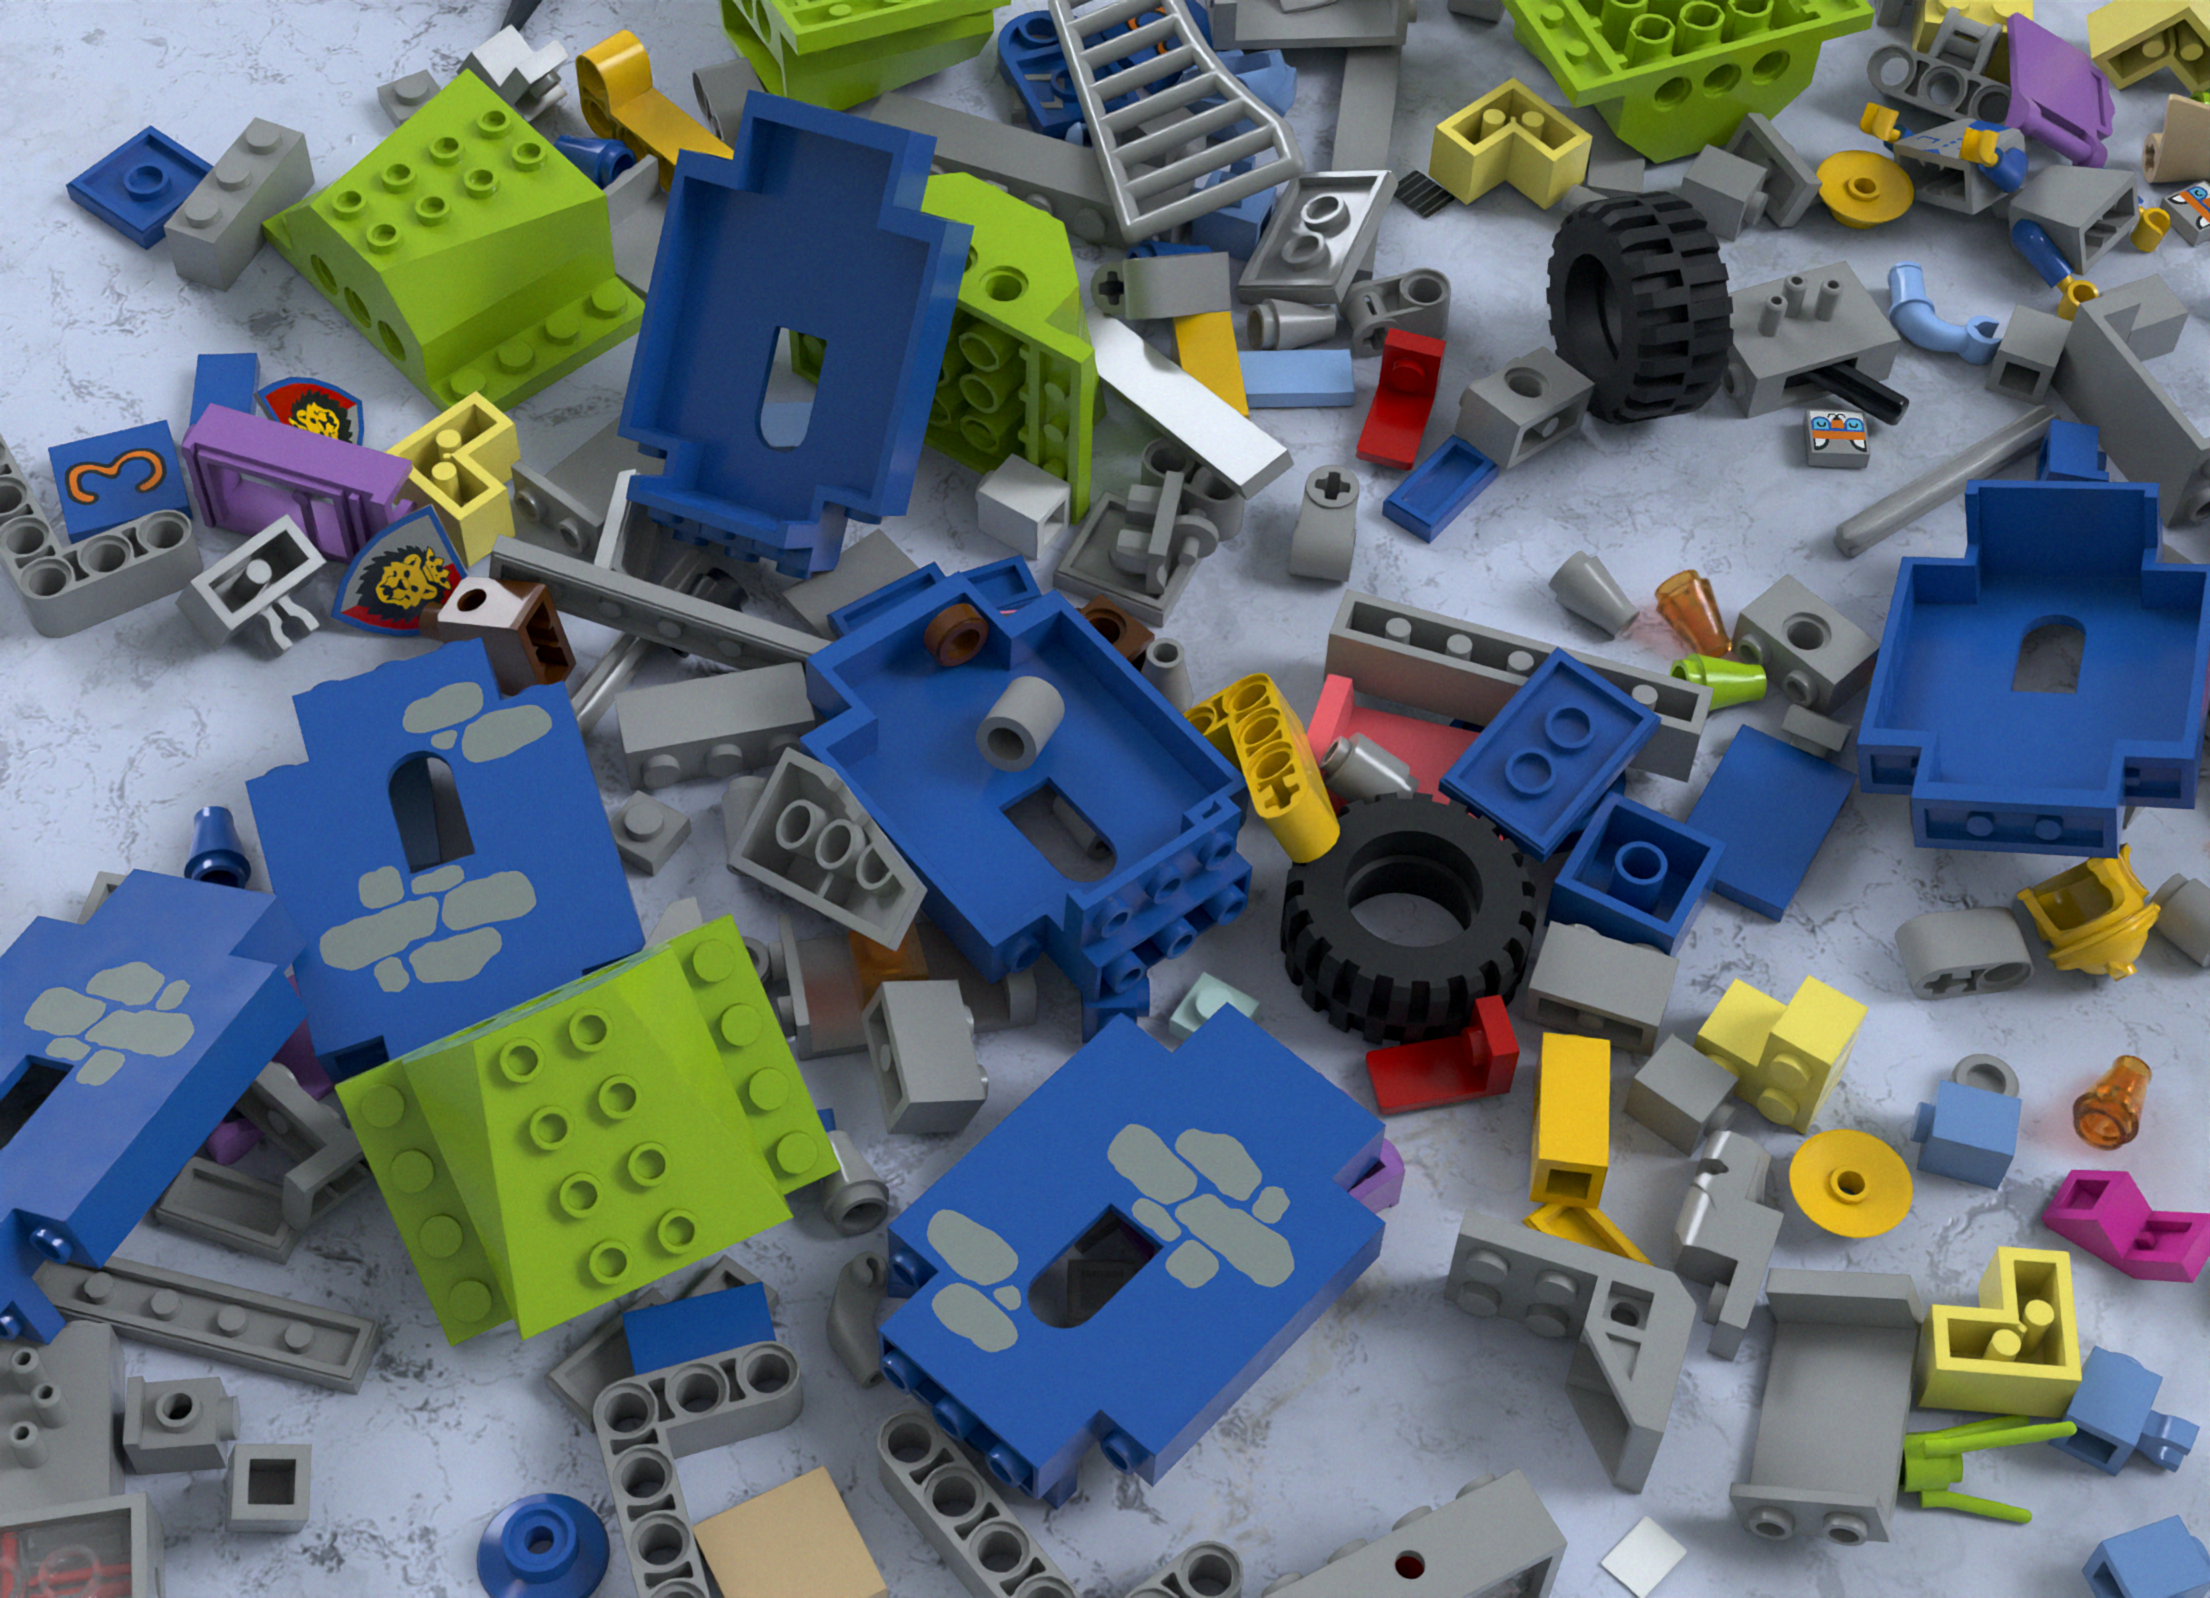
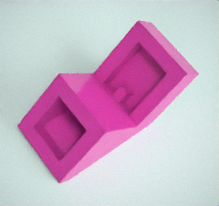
(2116, 1224)

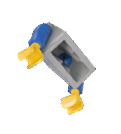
(1955, 164)
(2072, 220)

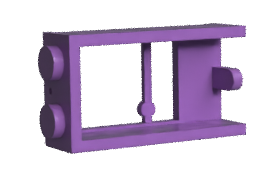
(353, 476)

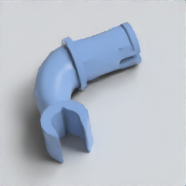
(1915, 319)

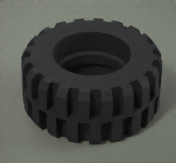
(1641, 305)
(1420, 852)

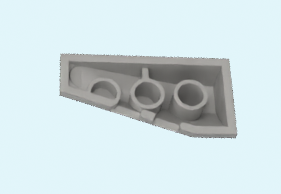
(828, 852)

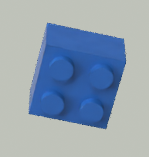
(1636, 876)

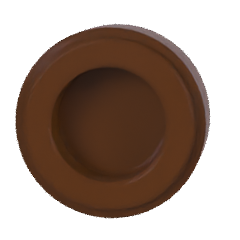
(956, 635)

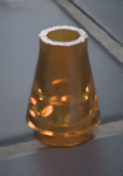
(1693, 613)
(2113, 1105)

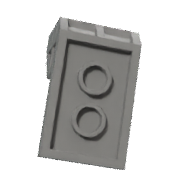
(1622, 1312)

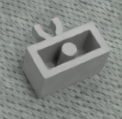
(253, 586)

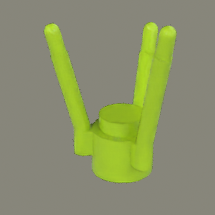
(1935, 1460)

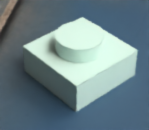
(1204, 1000)

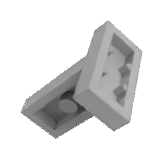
(314, 1137)

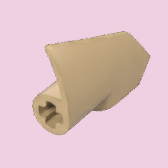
(2183, 147)

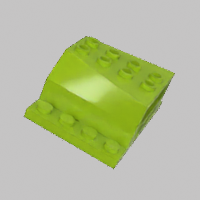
(853, 48)
(1682, 69)
(466, 252)
(1017, 347)
(591, 1136)

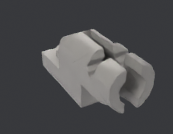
(1727, 1234)

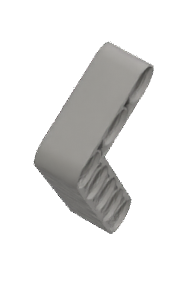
(95, 577)
(676, 1433)
(994, 1529)

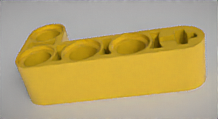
(624, 106)
(1270, 747)

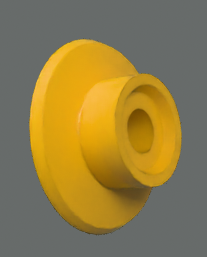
(1864, 188)
(1857, 1163)

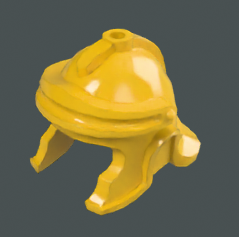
(2093, 915)

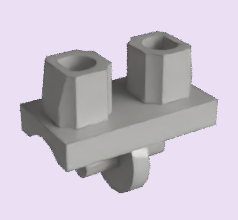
(1161, 509)

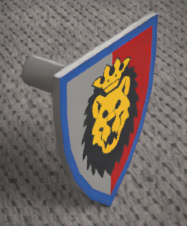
(314, 408)
(399, 576)

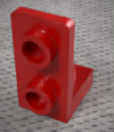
(1402, 400)
(1450, 1068)

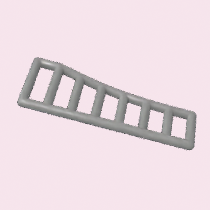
(1216, 78)

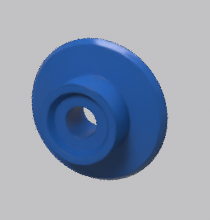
(566, 1570)

